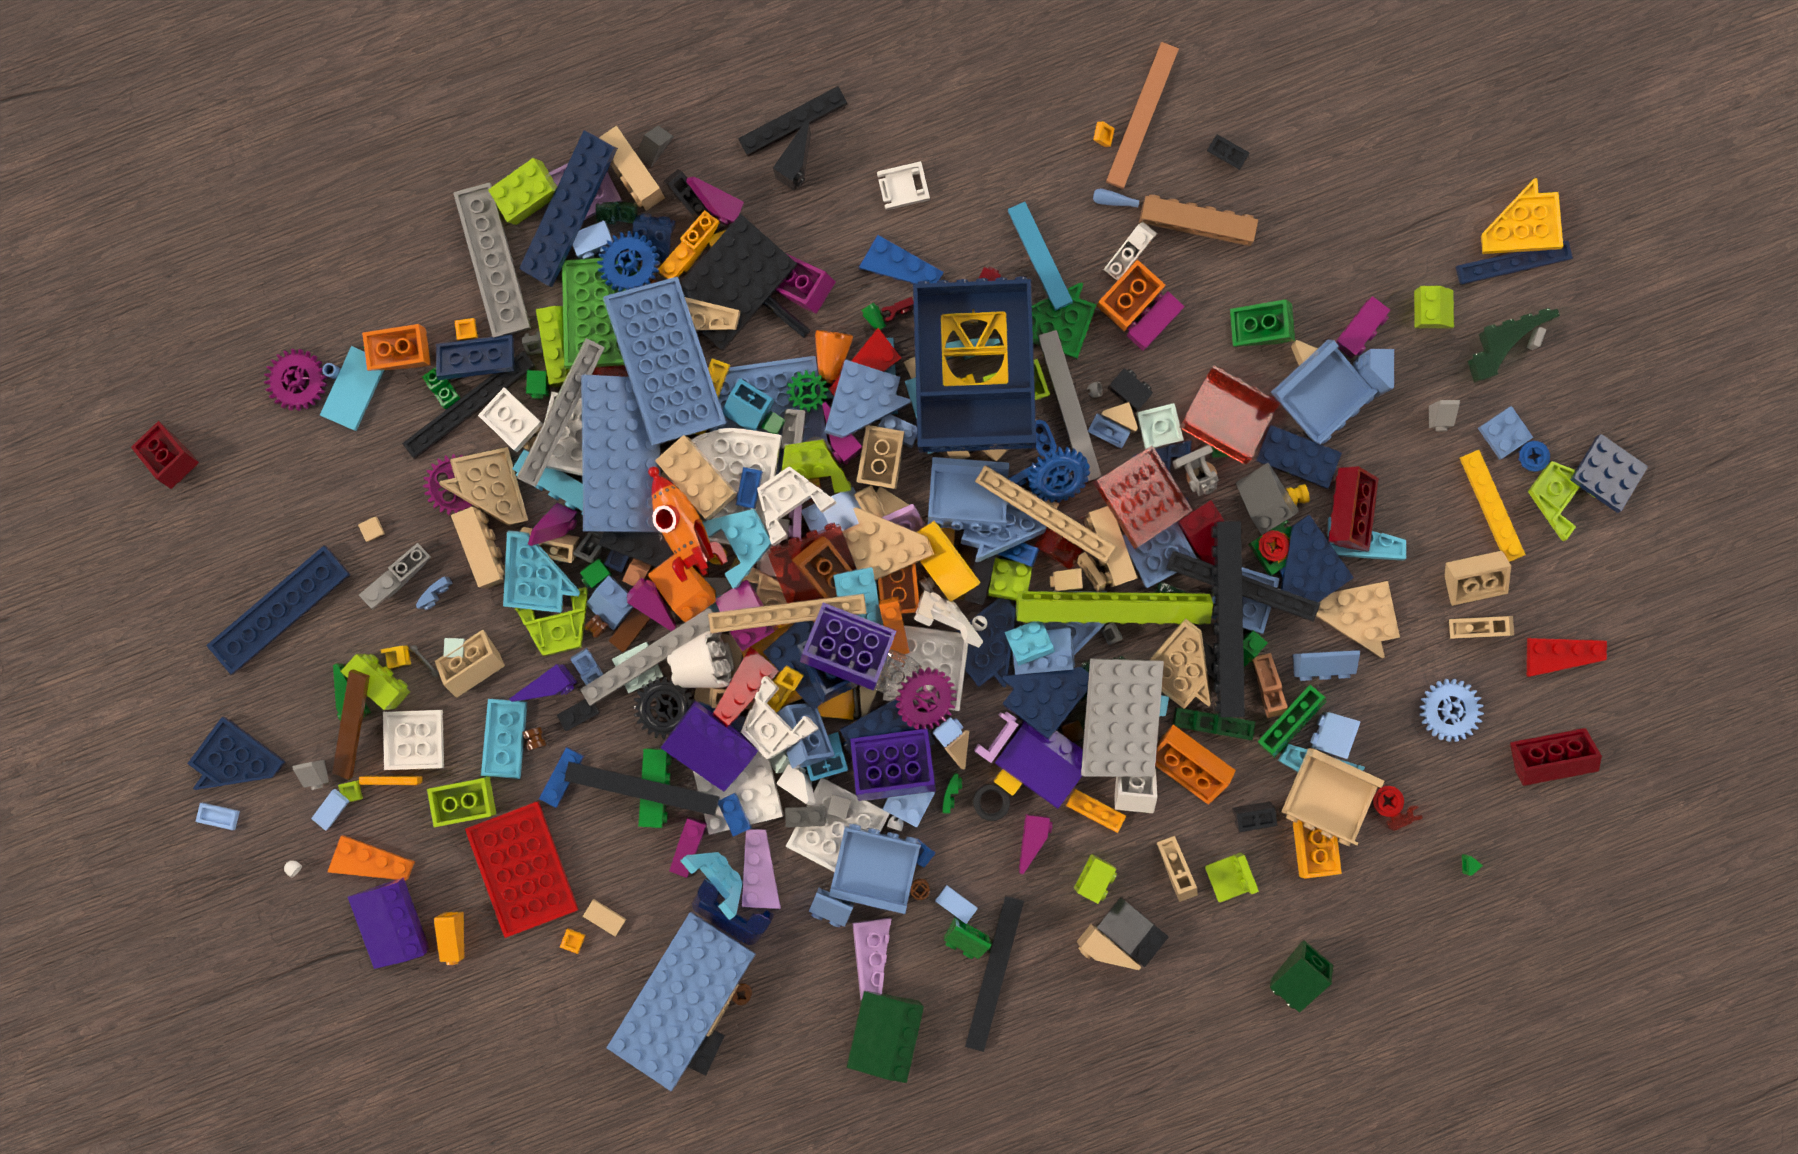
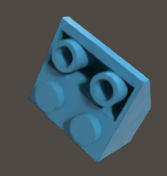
(747, 405)
(832, 765)

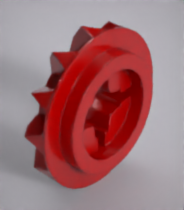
(1280, 541)
(1397, 801)

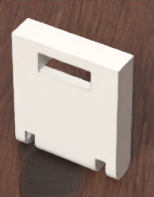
(899, 186)

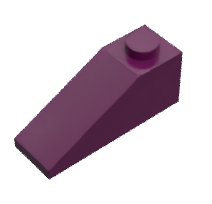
(718, 202)
(553, 525)
(648, 600)
(1034, 835)
(688, 844)

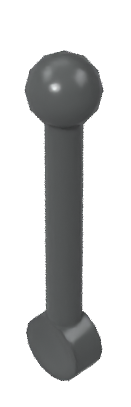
(414, 649)
(857, 714)

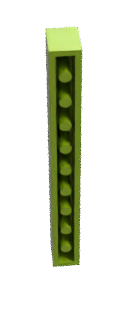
(1113, 607)

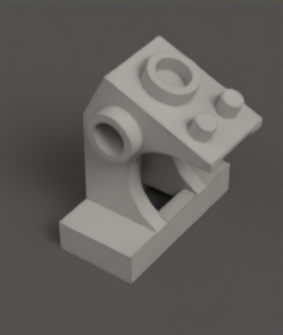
(1194, 460)

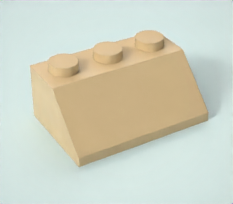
(1477, 577)
(479, 662)

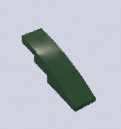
(1213, 724)

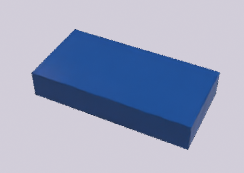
(748, 486)

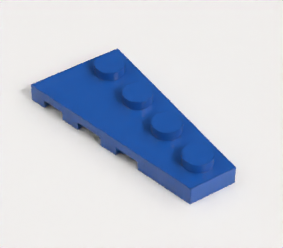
(895, 262)

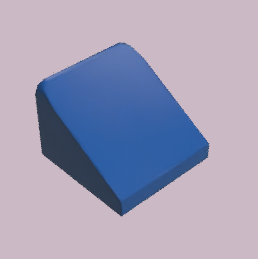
(925, 854)

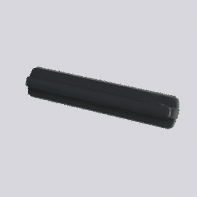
(787, 317)

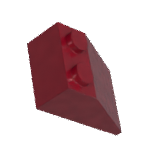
(164, 455)
(1197, 530)

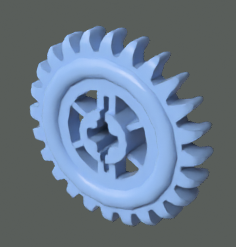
(1459, 726)

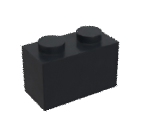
(1130, 389)

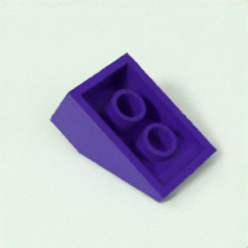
(553, 682)

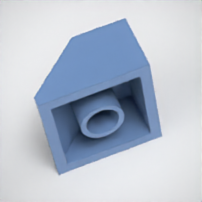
(610, 602)
(831, 908)

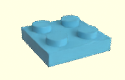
(1029, 642)

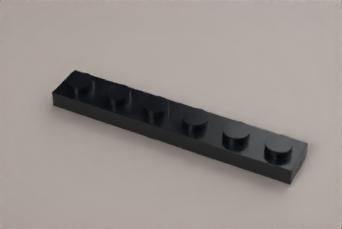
(792, 121)

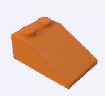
(396, 348)
(685, 597)

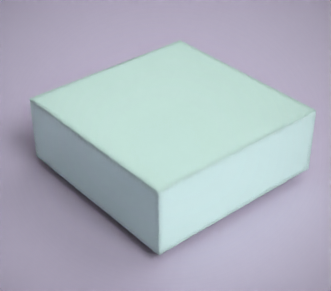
(452, 644)

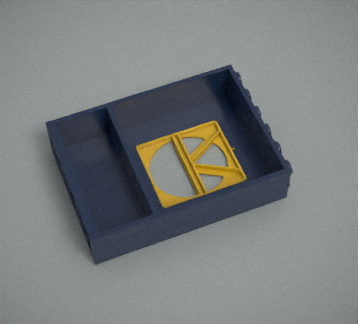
(983, 414)

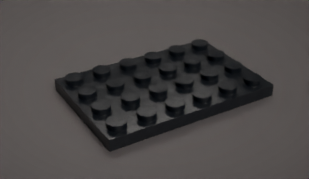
(738, 274)

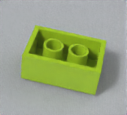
(524, 191)
(382, 686)
(461, 801)

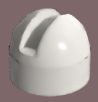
(977, 627)
(897, 825)
(292, 868)

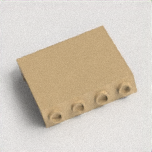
(1331, 796)

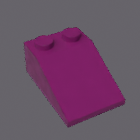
(806, 286)
(844, 448)
(742, 598)

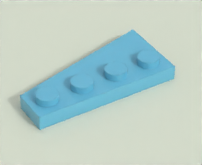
(1381, 547)

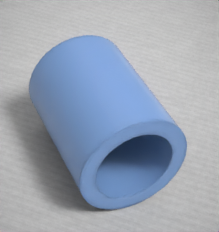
(326, 370)

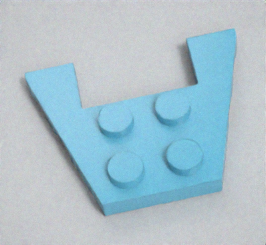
(747, 538)
(721, 875)

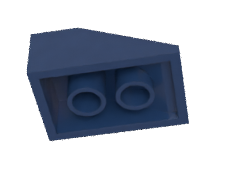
(826, 684)

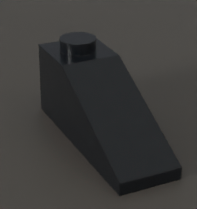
(685, 194)

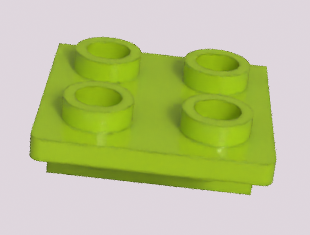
(1231, 877)

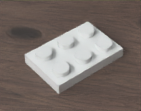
(510, 419)

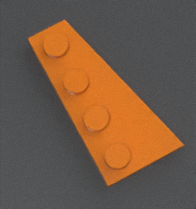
(362, 859)

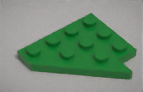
(1069, 321)

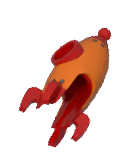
(682, 527)

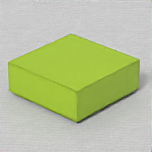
(351, 790)

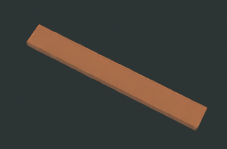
(1142, 115)

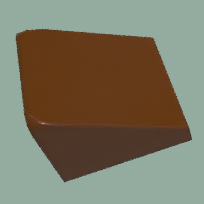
(1073, 731)

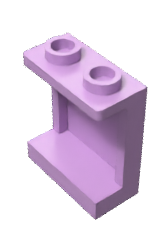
(1000, 740)

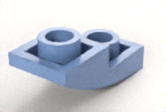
(429, 597)

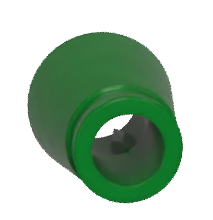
(873, 316)

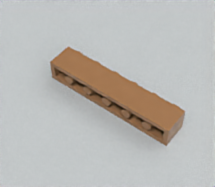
(1198, 220)

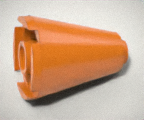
(831, 353)

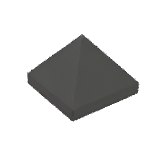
(1111, 633)

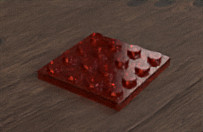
(1143, 497)

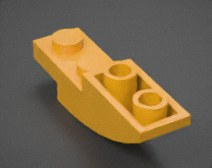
(691, 246)

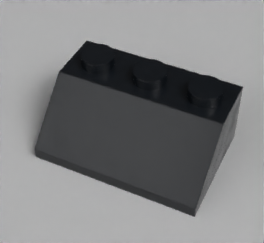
(981, 570)
(706, 1053)

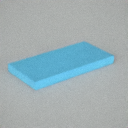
(351, 391)
(504, 738)

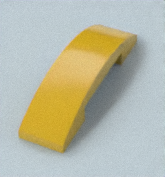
(786, 681)

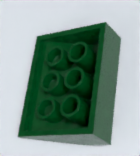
(885, 1036)

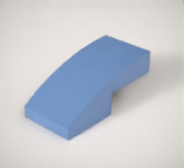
(586, 666)

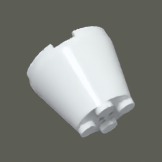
(702, 662)

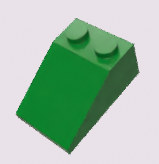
(1263, 324)
(967, 938)

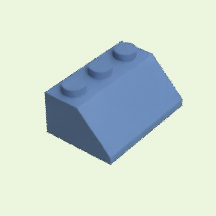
(1377, 369)
(1059, 660)
(1325, 664)
(813, 747)

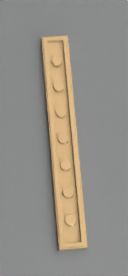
(1045, 514)
(782, 613)

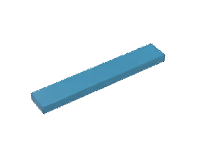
(1040, 256)

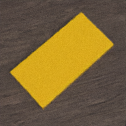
(946, 564)

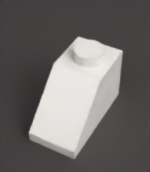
(798, 784)

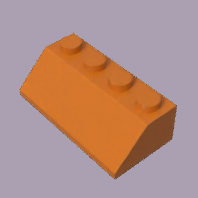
(1192, 765)

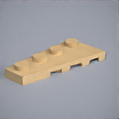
(712, 316)

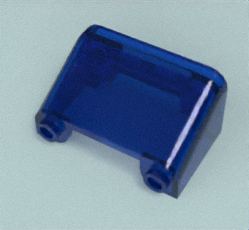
(745, 930)

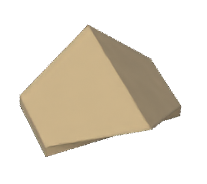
(958, 749)

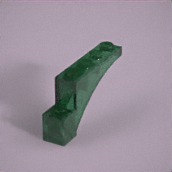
(1500, 340)

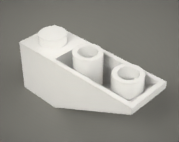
(1130, 250)

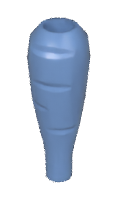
(1108, 197)

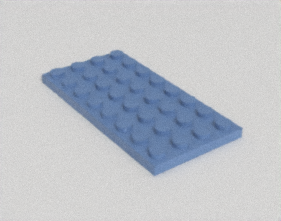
(664, 360)
(615, 458)
(681, 1001)

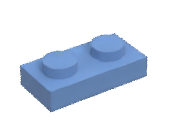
(1109, 430)

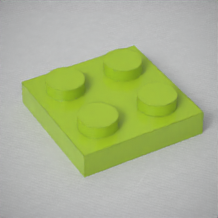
(1008, 579)

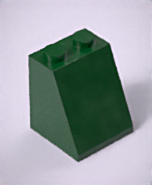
(1302, 977)

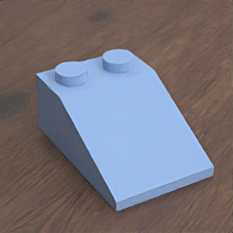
(839, 513)
(1335, 734)

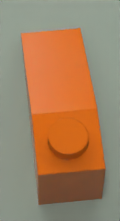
(893, 619)

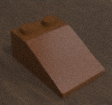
(819, 565)

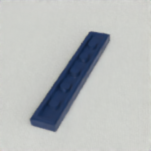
(1511, 263)

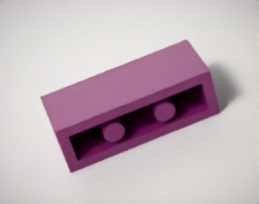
(1154, 320)
(1362, 327)

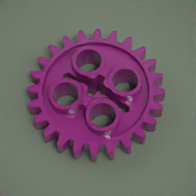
(443, 468)

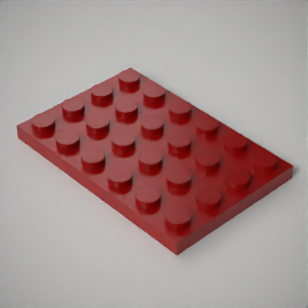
(521, 869)

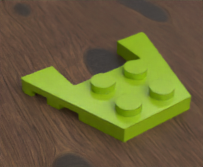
(814, 461)
(1552, 494)
(559, 631)

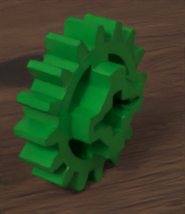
(813, 384)

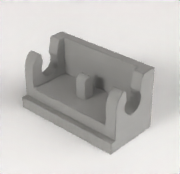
(793, 427)

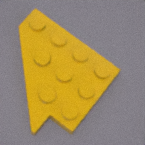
(1527, 224)

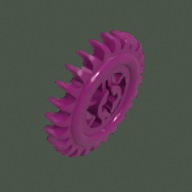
(282, 373)
(934, 709)

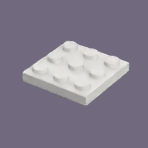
(413, 739)

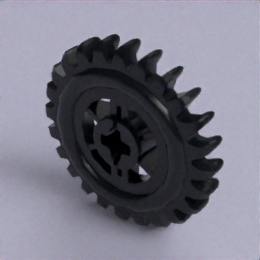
(654, 691)

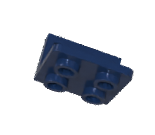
(656, 230)

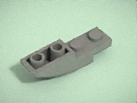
(396, 577)

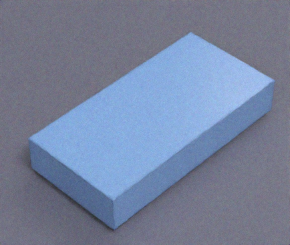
(330, 809)
(217, 816)
(956, 904)

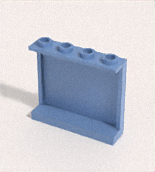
(1323, 392)
(960, 501)
(875, 868)

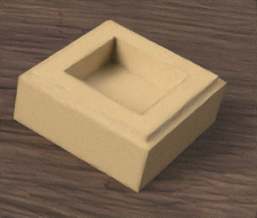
(371, 529)

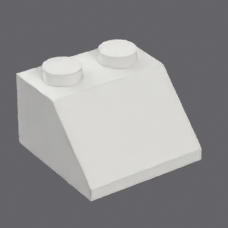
(1136, 794)

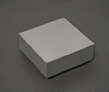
(1536, 338)
(839, 806)

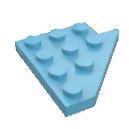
(533, 577)

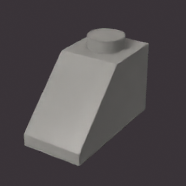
(1443, 414)
(312, 774)

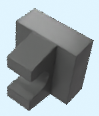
(532, 344)

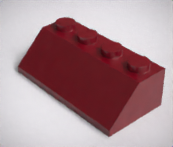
(1353, 508)
(1555, 756)

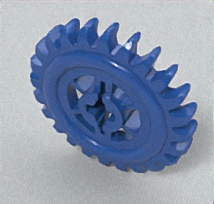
(634, 245)
(1058, 469)

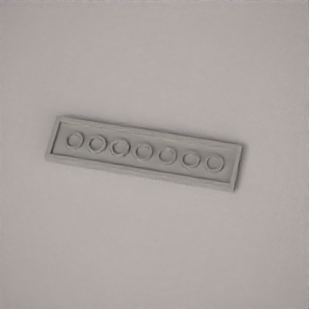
(492, 261)

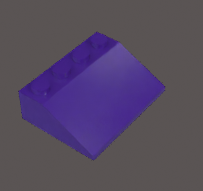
(848, 646)
(709, 747)
(1041, 764)
(892, 765)
(389, 923)

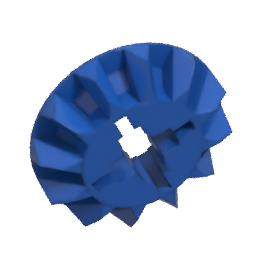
(1537, 448)

